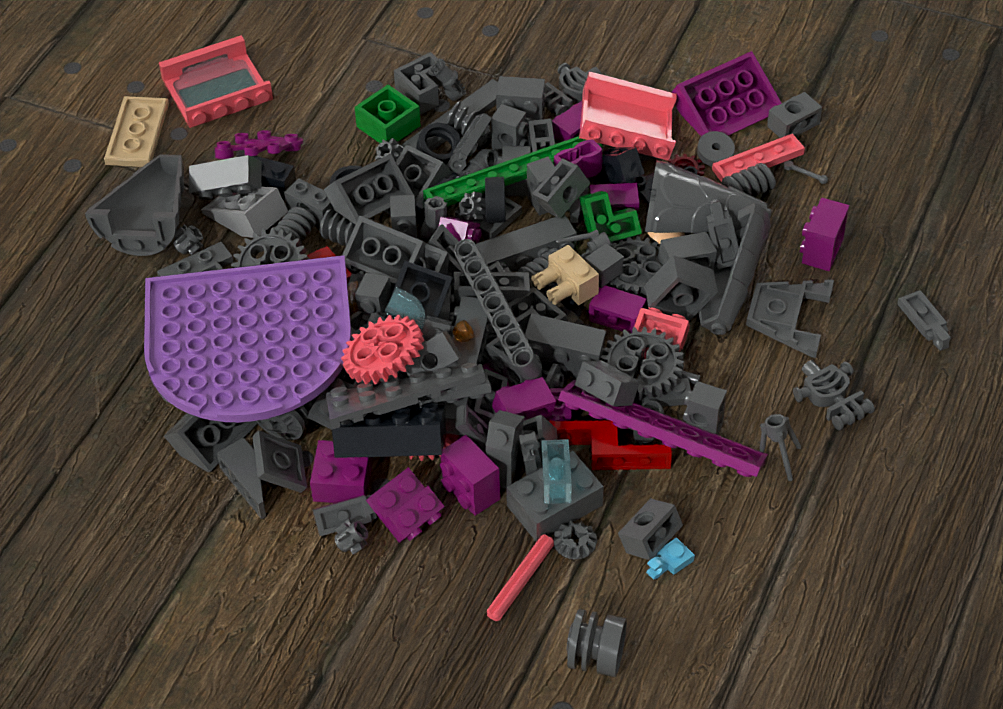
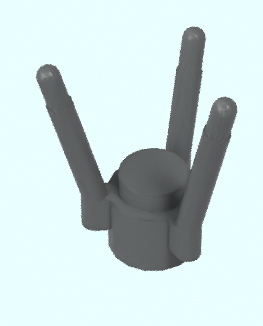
(596, 241)
(777, 428)

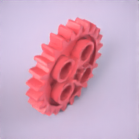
(382, 349)

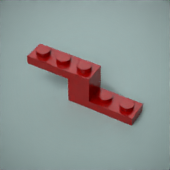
(605, 451)

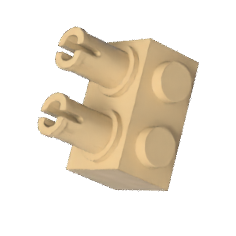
(572, 275)

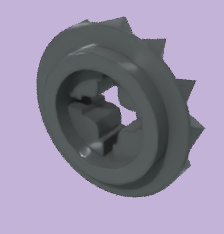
(566, 545)

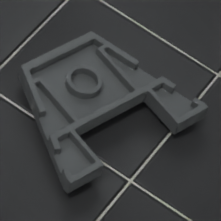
(777, 309)

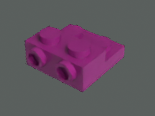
(405, 505)

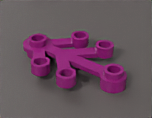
(254, 146)

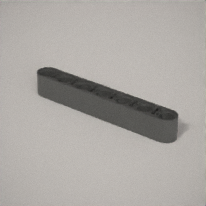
(497, 309)

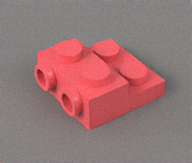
(674, 326)

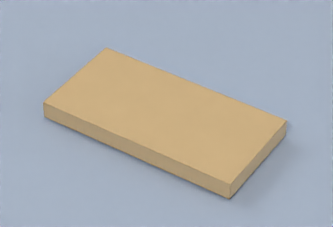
(136, 131)

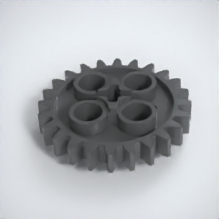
(280, 242)
(639, 265)
(659, 369)

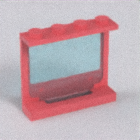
(214, 81)

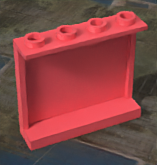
(627, 115)

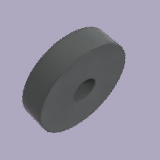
(714, 140)

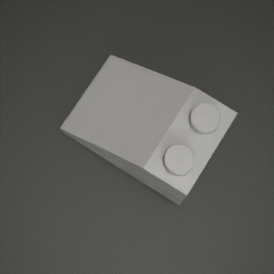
(248, 211)

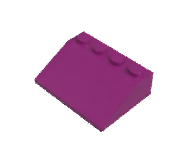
(727, 97)

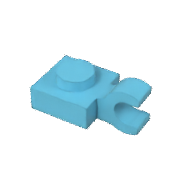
(671, 557)

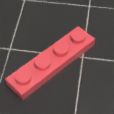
(768, 154)

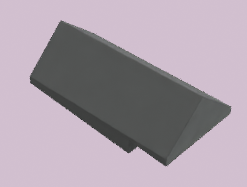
(384, 250)

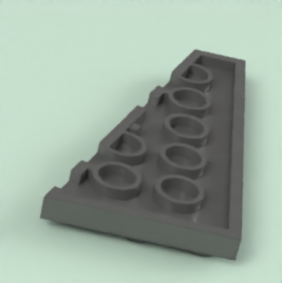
(398, 393)

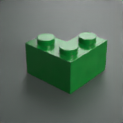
(600, 217)

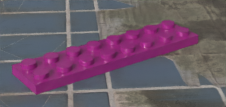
(669, 430)

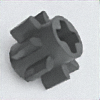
(386, 148)
(473, 206)
(188, 239)
(351, 536)

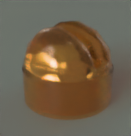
(463, 331)

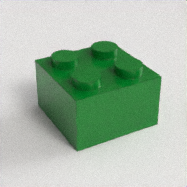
(387, 115)

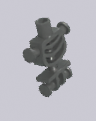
(570, 86)
(822, 390)

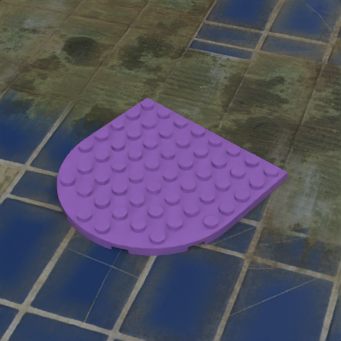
(247, 337)

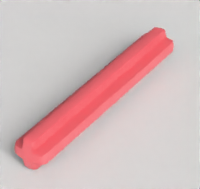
(520, 577)

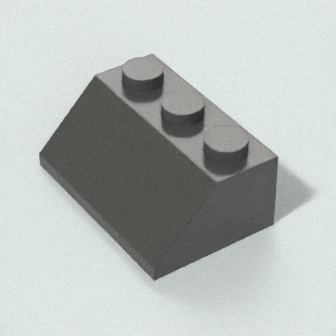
(368, 189)
(202, 438)

